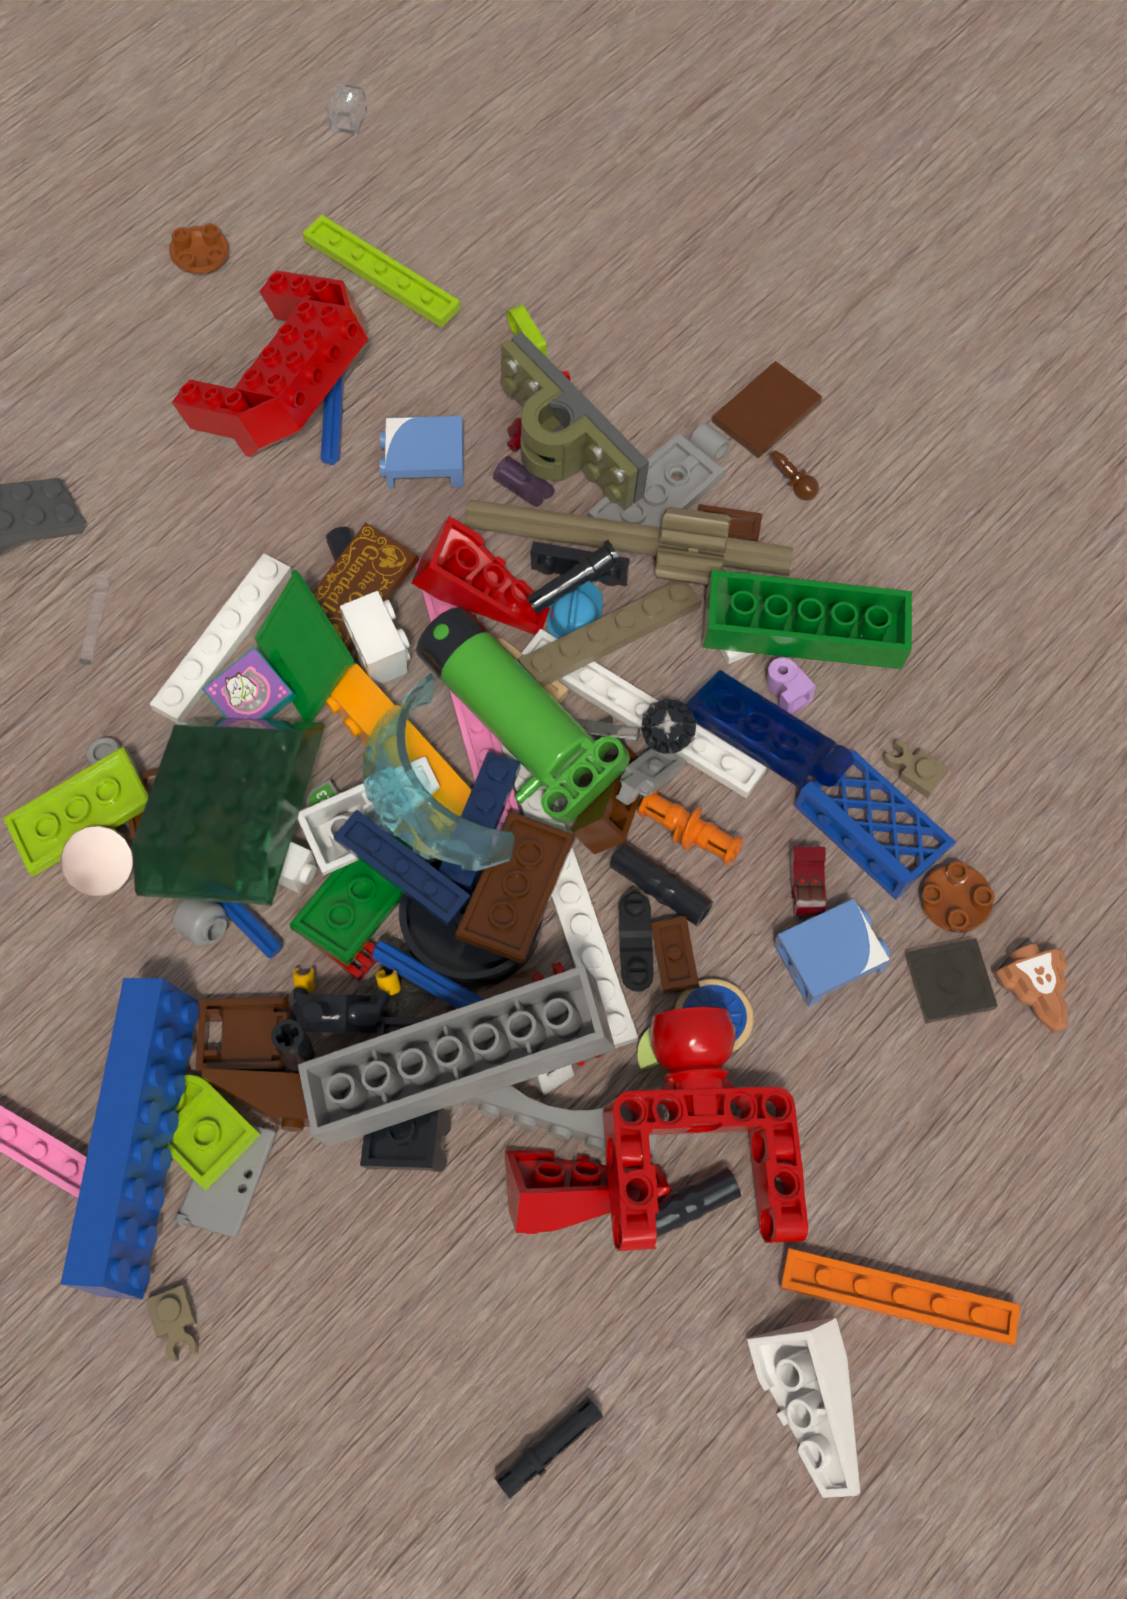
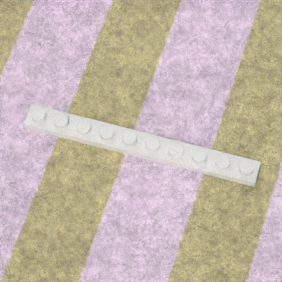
(581, 924)

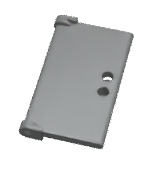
(222, 1205)

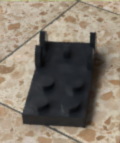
(412, 1142)

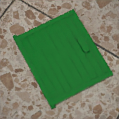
(303, 647)

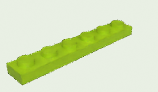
(382, 271)

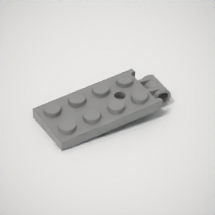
(678, 456)

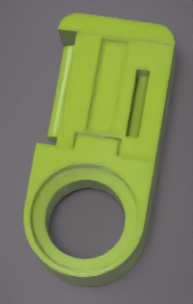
(520, 321)

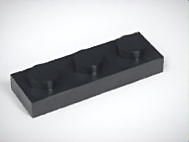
(559, 559)

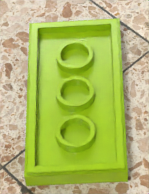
(97, 796)

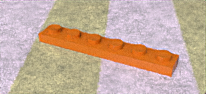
(900, 1297)

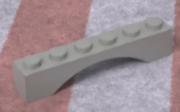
(560, 1122)

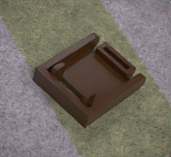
(245, 1034)

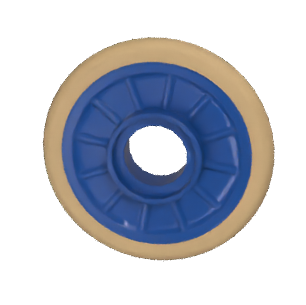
(722, 995)

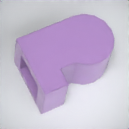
(790, 684)

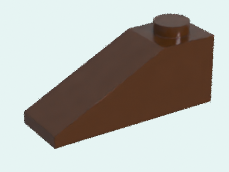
(606, 818)
(270, 1094)

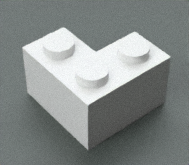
(378, 644)

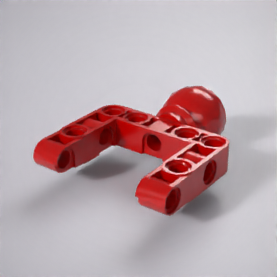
(693, 1049)

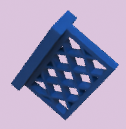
(857, 838)

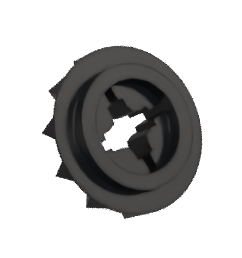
(679, 737)

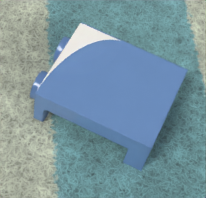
(423, 448)
(831, 951)

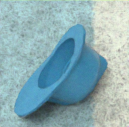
(575, 610)

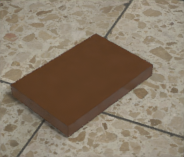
(767, 409)

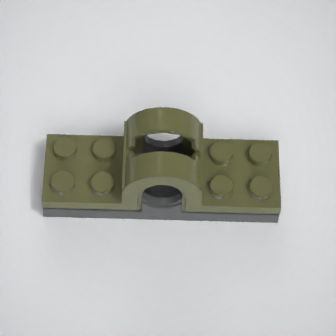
(567, 427)

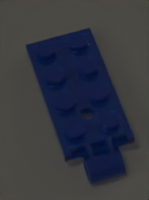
(761, 729)

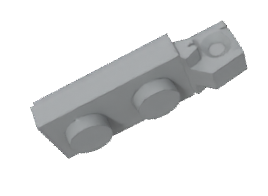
(648, 774)

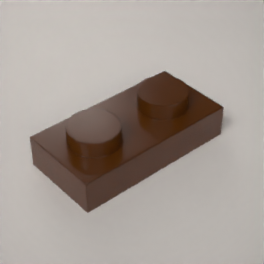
(675, 955)

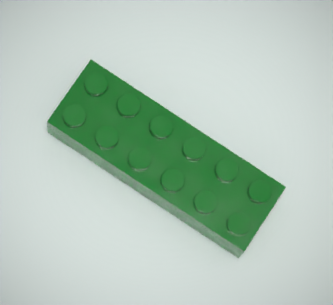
(808, 619)

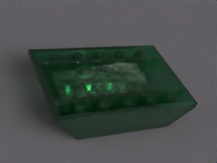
(224, 809)

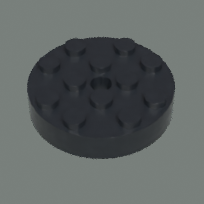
(437, 948)

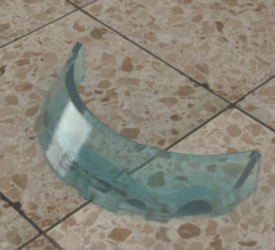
(410, 809)

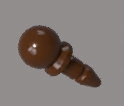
(804, 485)

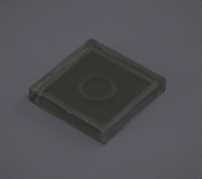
(951, 981)

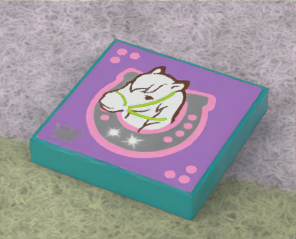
(249, 689)

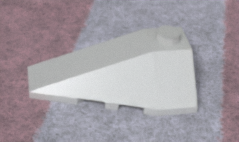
(327, 817)
(811, 1385)

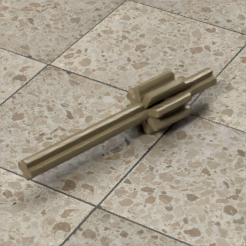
(684, 547)

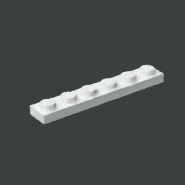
(221, 638)

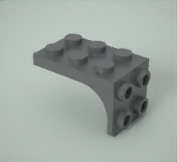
(36, 511)

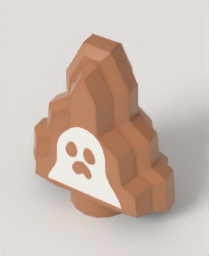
(1038, 982)

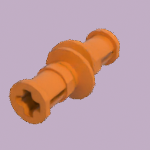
(691, 828)

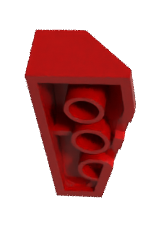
(468, 576)
(559, 1192)

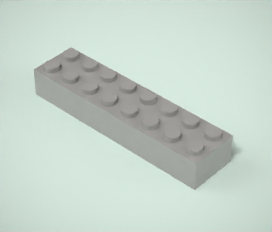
(455, 1056)

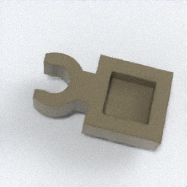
(919, 770)
(170, 1316)

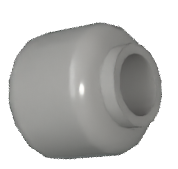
(200, 921)

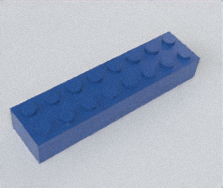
(130, 1140)

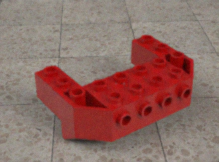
(291, 373)

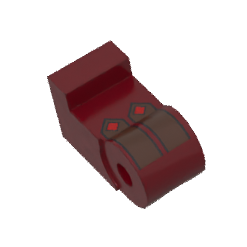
(808, 880)

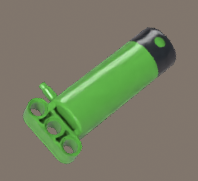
(520, 714)

